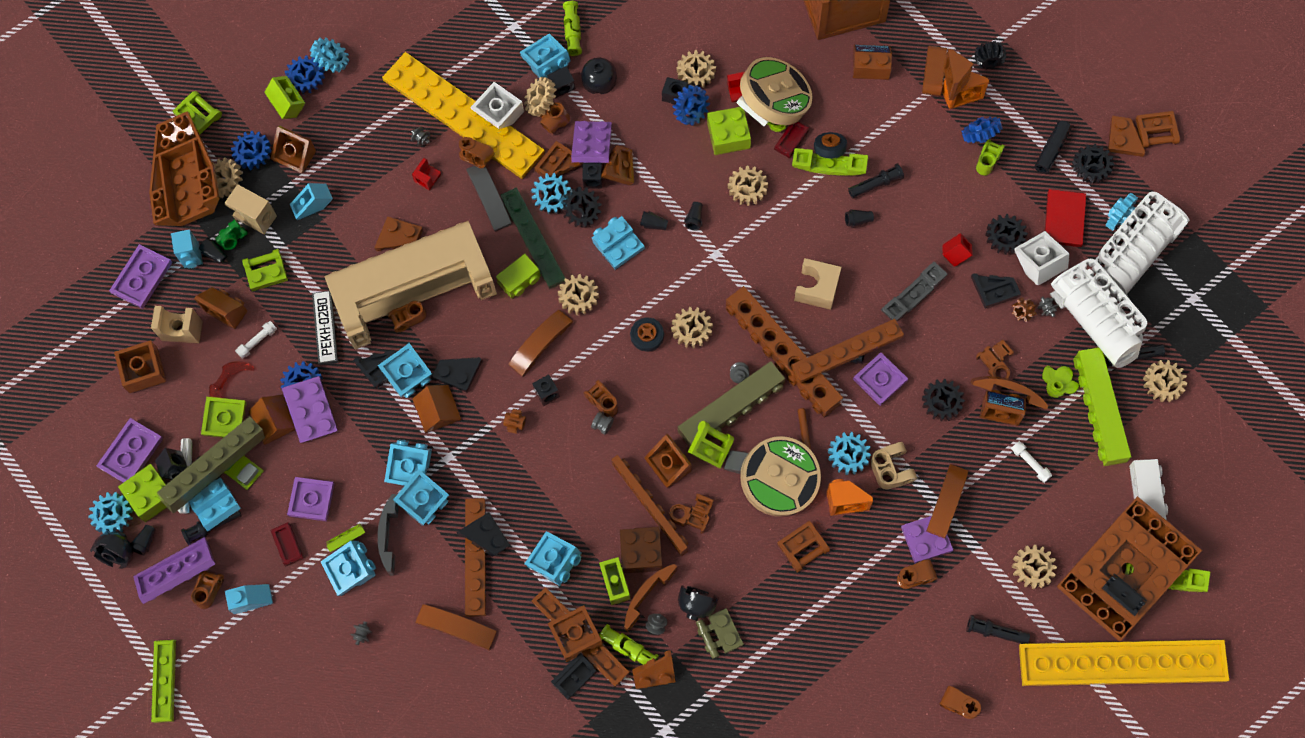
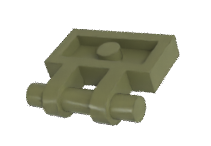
(725, 631)

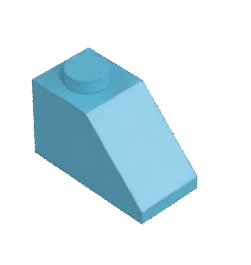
(311, 200)
(248, 598)

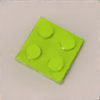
(222, 416)

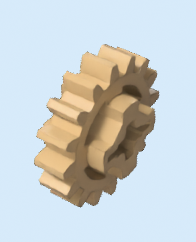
(704, 65)
(540, 96)
(231, 173)
(748, 178)
(587, 291)
(699, 330)
(1157, 384)
(1025, 566)

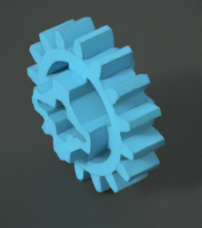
(329, 55)
(545, 204)
(1121, 211)
(841, 455)
(116, 506)

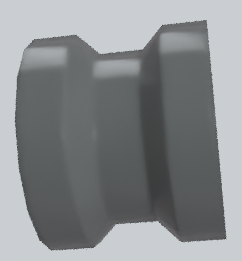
(602, 422)

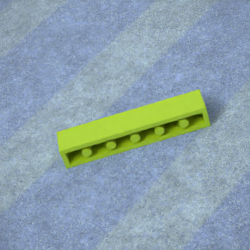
(1102, 407)

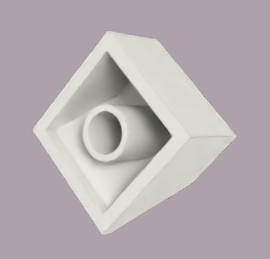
(498, 106)
(1042, 258)

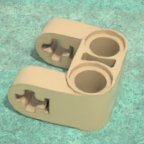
(898, 479)

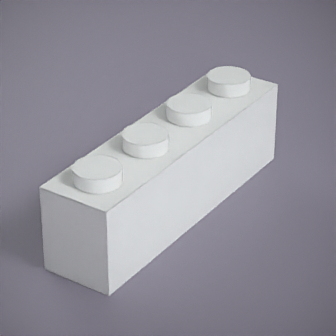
(1147, 484)

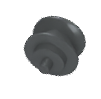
(420, 136)
(1047, 306)
(739, 372)
(656, 624)
(361, 633)

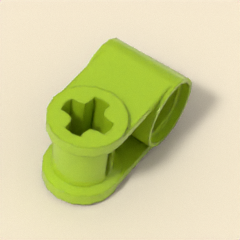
(990, 154)

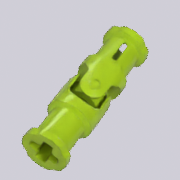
(572, 28)
(630, 648)

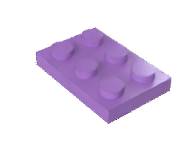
(591, 142)
(140, 276)
(309, 409)
(129, 451)

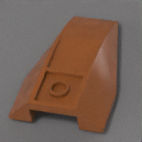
(181, 174)

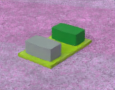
(244, 472)

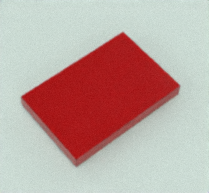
(1065, 217)

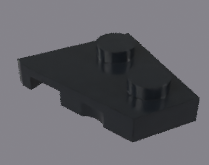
(995, 289)
(370, 368)
(457, 372)
(485, 535)

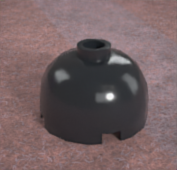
(599, 76)
(113, 548)
(696, 602)

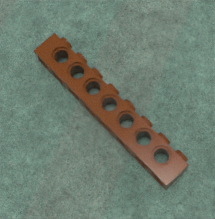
(744, 299)

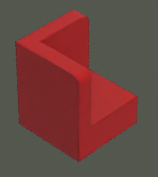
(733, 85)
(425, 174)
(957, 249)

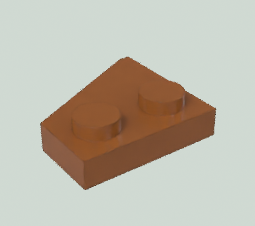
(1124, 137)
(556, 161)
(620, 166)
(397, 233)
(655, 672)

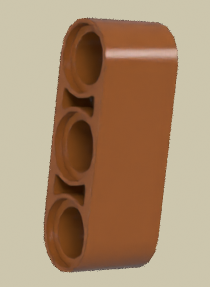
(934, 70)

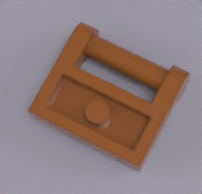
(1155, 124)
(800, 540)

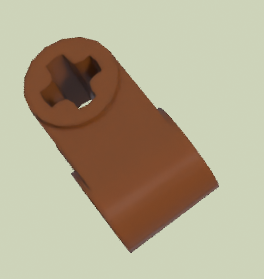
(475, 152)
(406, 317)
(599, 397)
(920, 574)
(208, 584)
(956, 702)

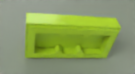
(345, 537)

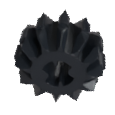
(990, 55)

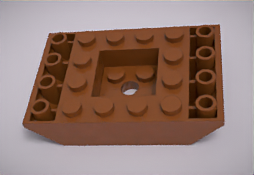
(1147, 543)

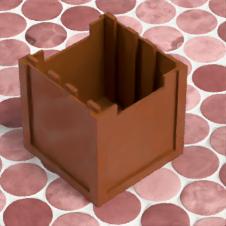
(843, 16)

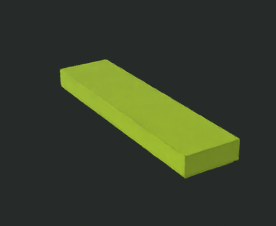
(163, 681)

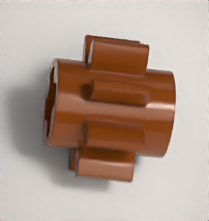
(1024, 309)
(514, 421)

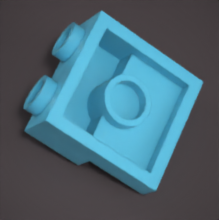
(545, 56)
(617, 242)
(405, 371)
(405, 461)
(421, 498)
(214, 504)
(554, 558)
(348, 567)

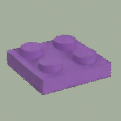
(880, 379)
(310, 499)
(922, 543)

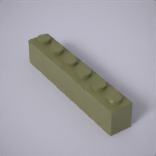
(735, 402)
(211, 465)

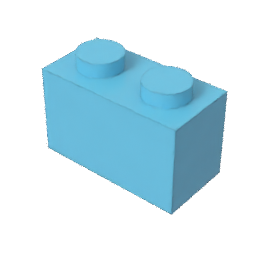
(186, 249)

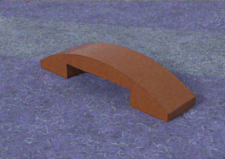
(539, 341)
(988, 381)
(947, 501)
(664, 576)
(456, 626)

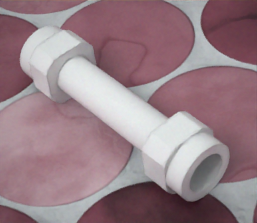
(268, 328)
(1043, 474)

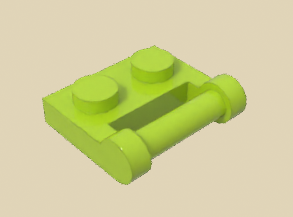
(200, 120)
(266, 275)
(706, 449)

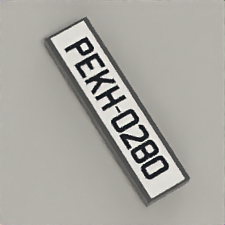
(325, 328)

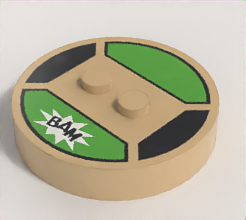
(776, 91)
(780, 476)

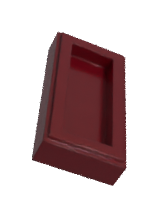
(791, 139)
(286, 544)

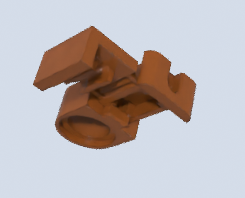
(994, 357)
(698, 513)

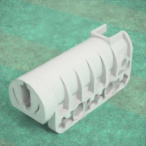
(1143, 242)
(1100, 312)

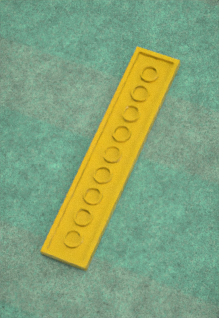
(454, 110)
(1123, 662)

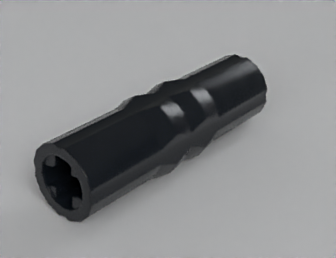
(1053, 147)

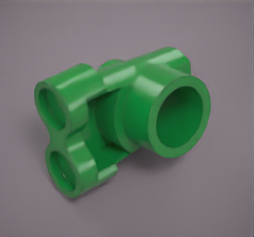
(228, 237)

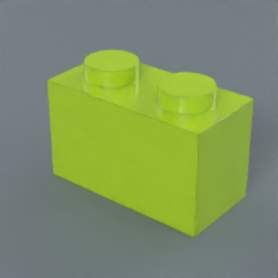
(284, 97)
(518, 276)
(615, 581)

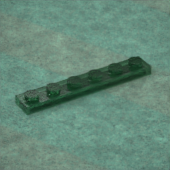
(532, 238)

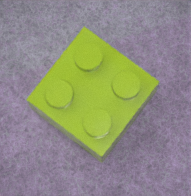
(728, 130)
(142, 492)

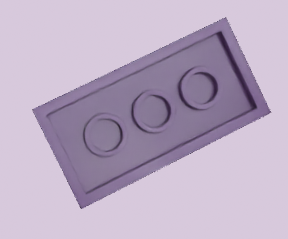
(174, 570)

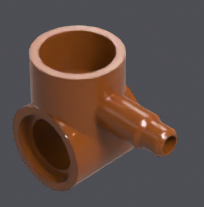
(555, 118)

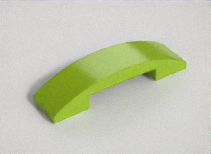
(807, 160)
(1189, 580)

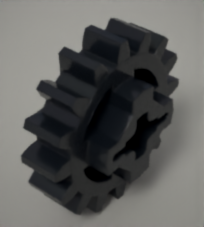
(1091, 156)
(580, 199)
(1009, 227)
(947, 392)

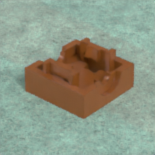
(571, 625)

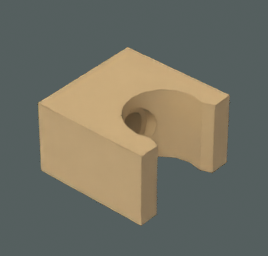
(251, 209)
(827, 279)
(166, 324)

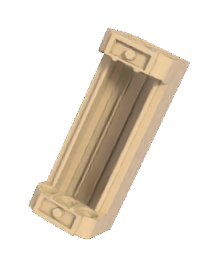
(407, 275)

